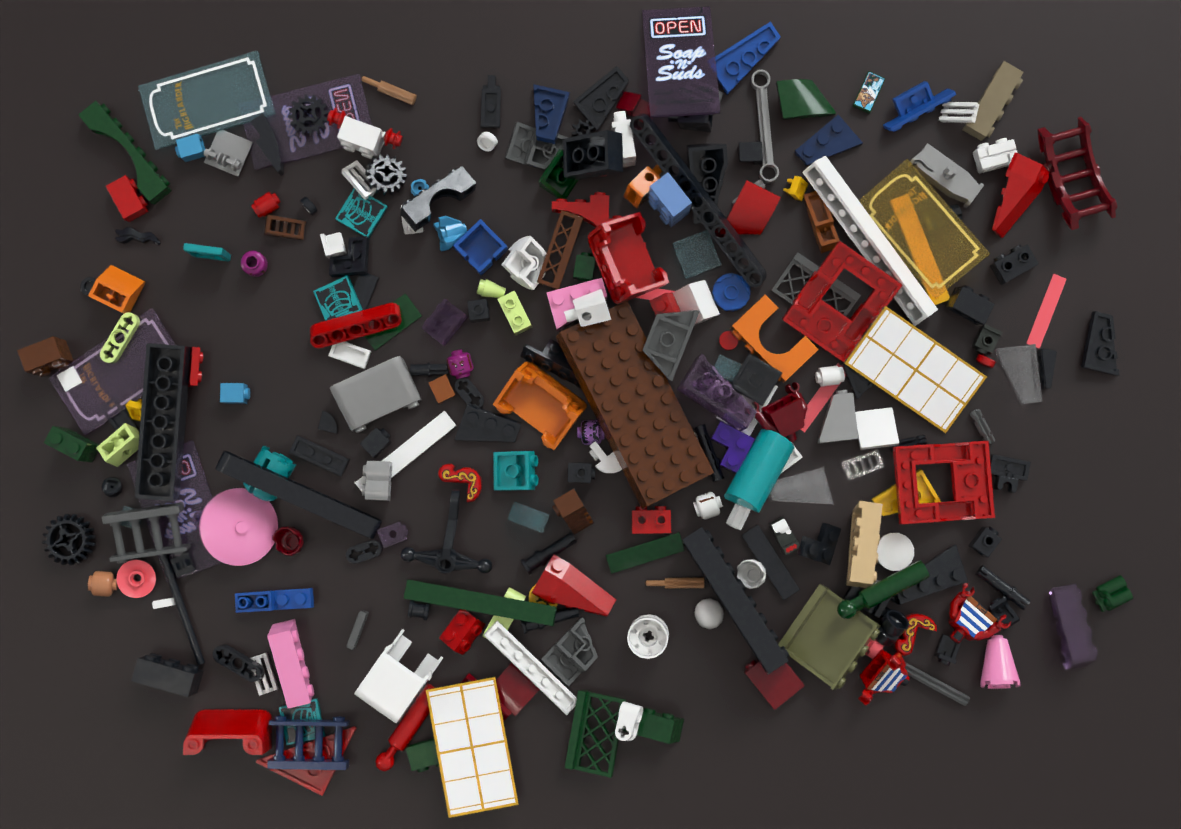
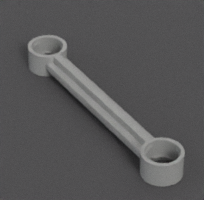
(764, 125)

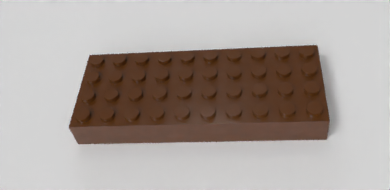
(635, 406)

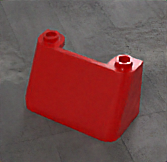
(625, 259)
(244, 724)

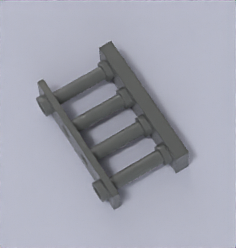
(153, 514)

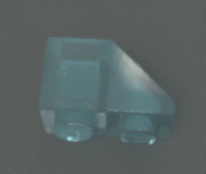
(528, 517)

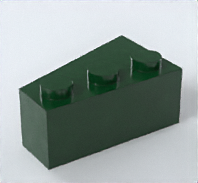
(659, 726)

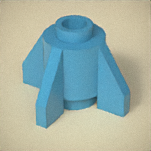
(449, 231)

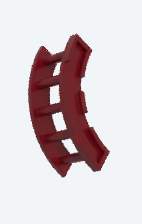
(1056, 181)

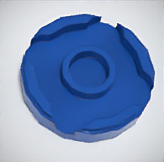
(731, 292)

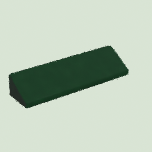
(645, 552)

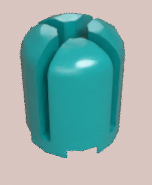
(274, 462)

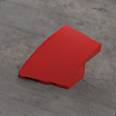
(752, 210)

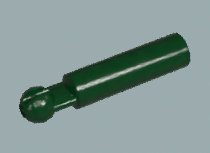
(884, 589)

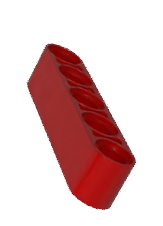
(366, 322)

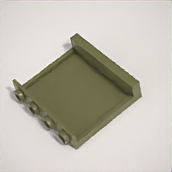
(826, 641)

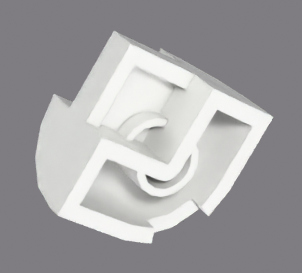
(525, 262)

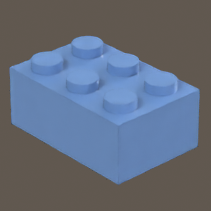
(669, 200)

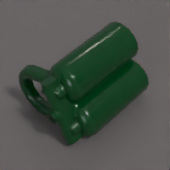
(1112, 594)

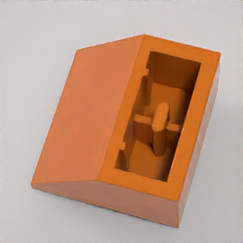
(117, 289)

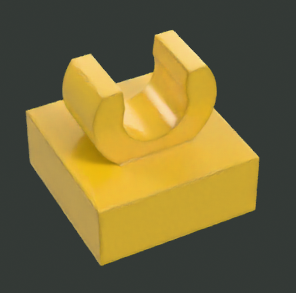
(797, 188)
(134, 409)

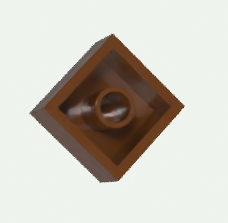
(45, 356)

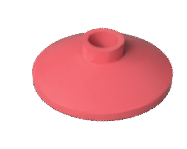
(132, 587)

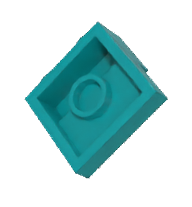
(515, 470)

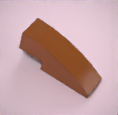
(821, 222)

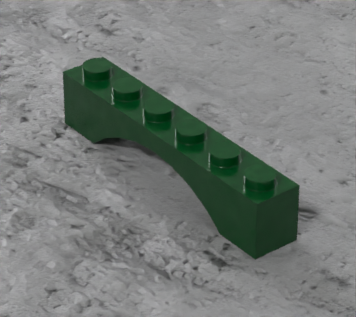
(148, 181)

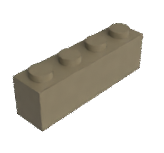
(993, 100)

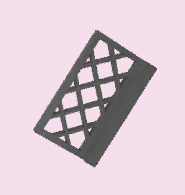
(809, 267)

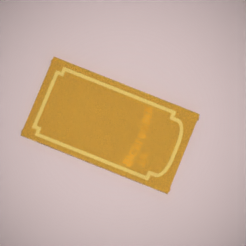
(923, 229)

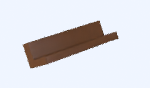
(562, 265)

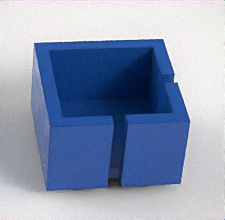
(480, 247)

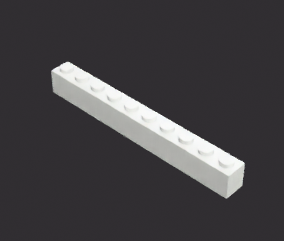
(868, 237)

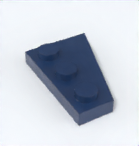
(549, 112)
(828, 141)

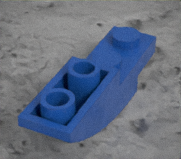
(274, 600)

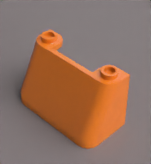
(541, 403)

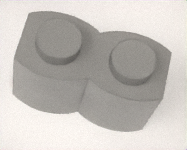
(378, 480)

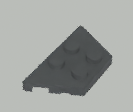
(668, 339)

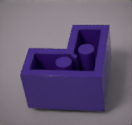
(737, 446)

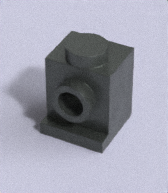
(979, 342)

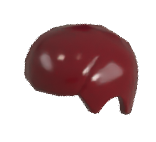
(288, 540)

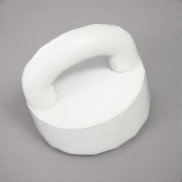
(487, 141)

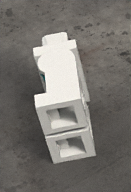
(622, 126)

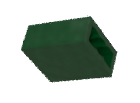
(72, 444)

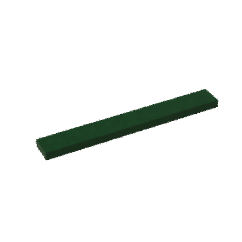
(480, 602)

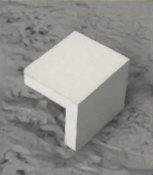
(333, 245)

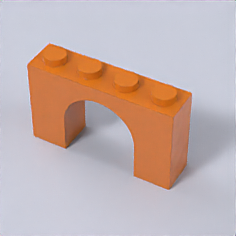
(748, 329)

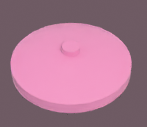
(238, 527)

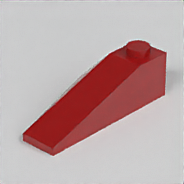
(1023, 186)
(569, 587)

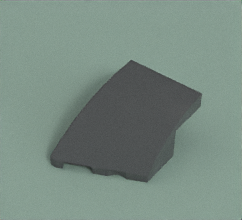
(528, 150)
(571, 654)

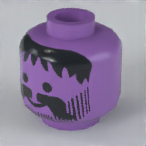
(590, 432)

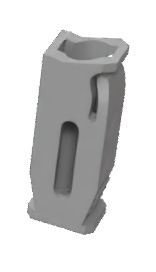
(946, 175)

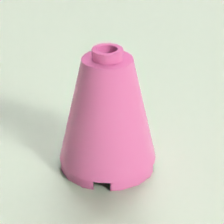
(999, 665)

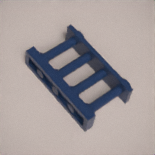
(317, 761)

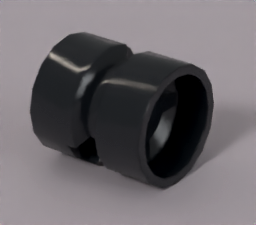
(892, 626)

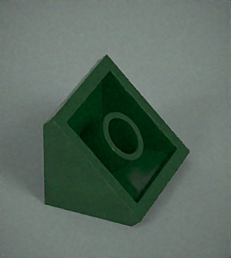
(554, 180)

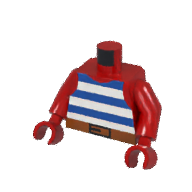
(971, 618)
(883, 675)

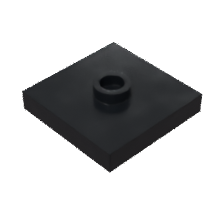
(756, 379)

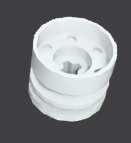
(652, 647)

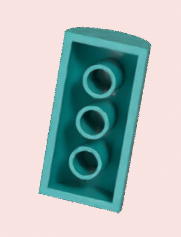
(759, 470)

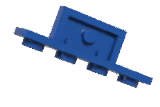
(915, 103)

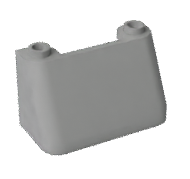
(375, 393)

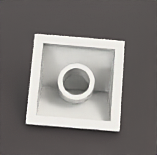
(697, 297)

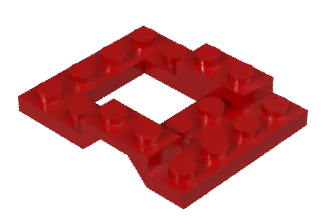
(826, 324)
(969, 476)

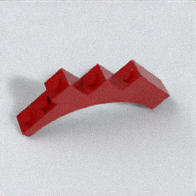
(593, 212)

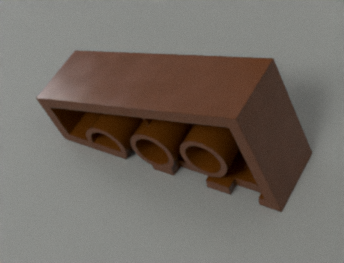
(572, 511)

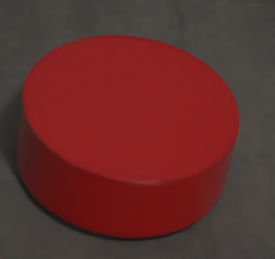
(728, 340)
(985, 361)

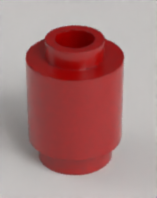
(266, 204)

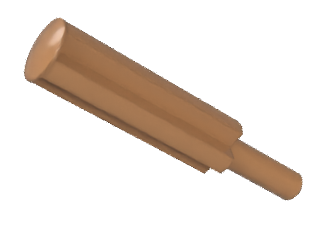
(392, 90)
(678, 582)

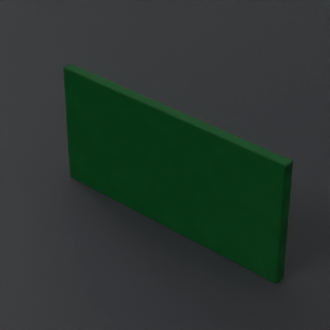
(409, 315)

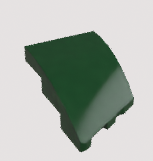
(802, 99)

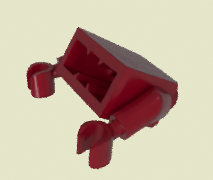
(785, 414)

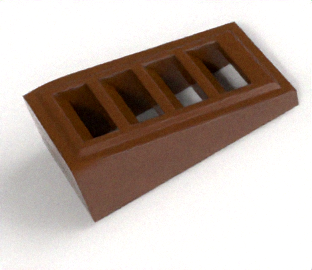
(269, 218)

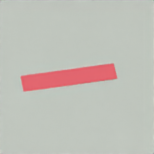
(1046, 310)
(818, 402)

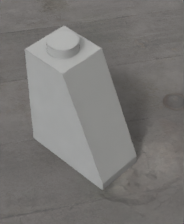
(839, 419)

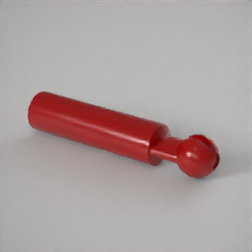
(405, 730)

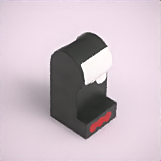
(784, 536)

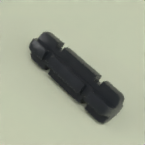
(919, 440)

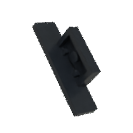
(551, 360)

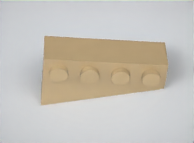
(864, 544)

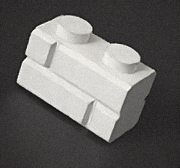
(994, 156)

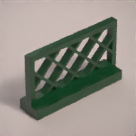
(578, 733)

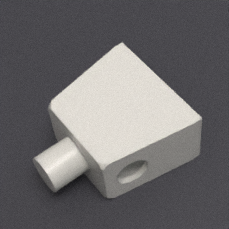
(589, 309)

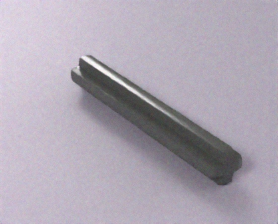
(937, 685)

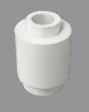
(829, 375)

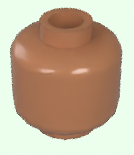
(102, 583)

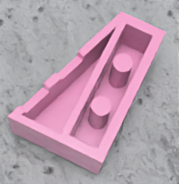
(562, 299)

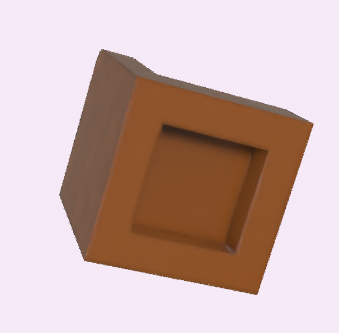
(442, 389)

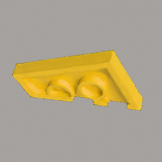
(888, 498)

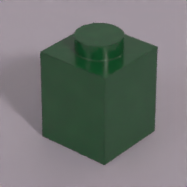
(584, 267)

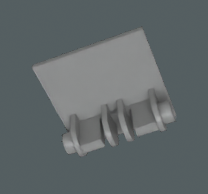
(228, 152)

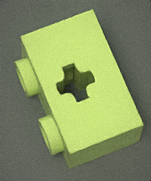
(514, 313)
(120, 445)

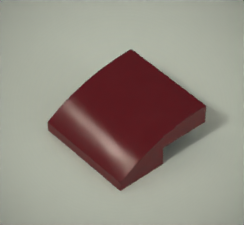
(515, 689)

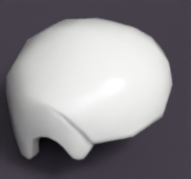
(751, 573)
(709, 613)

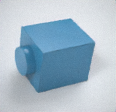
(190, 147)
(234, 393)

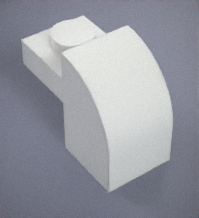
(608, 464)

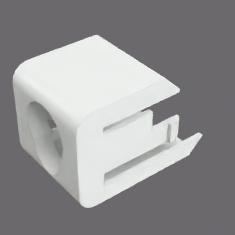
(392, 686)

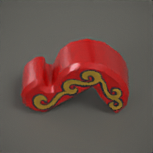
(463, 475)
(905, 644)

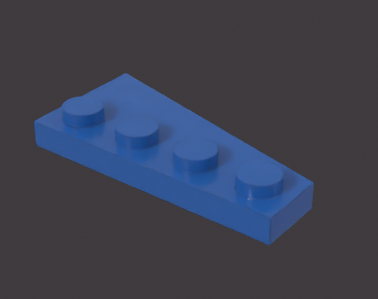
(740, 58)

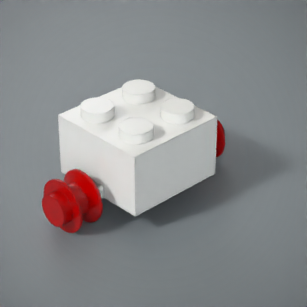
(362, 136)

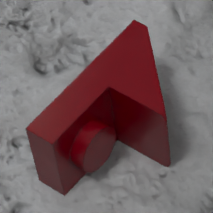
(633, 105)

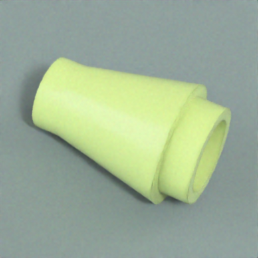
(490, 289)

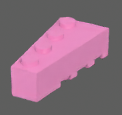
(290, 663)

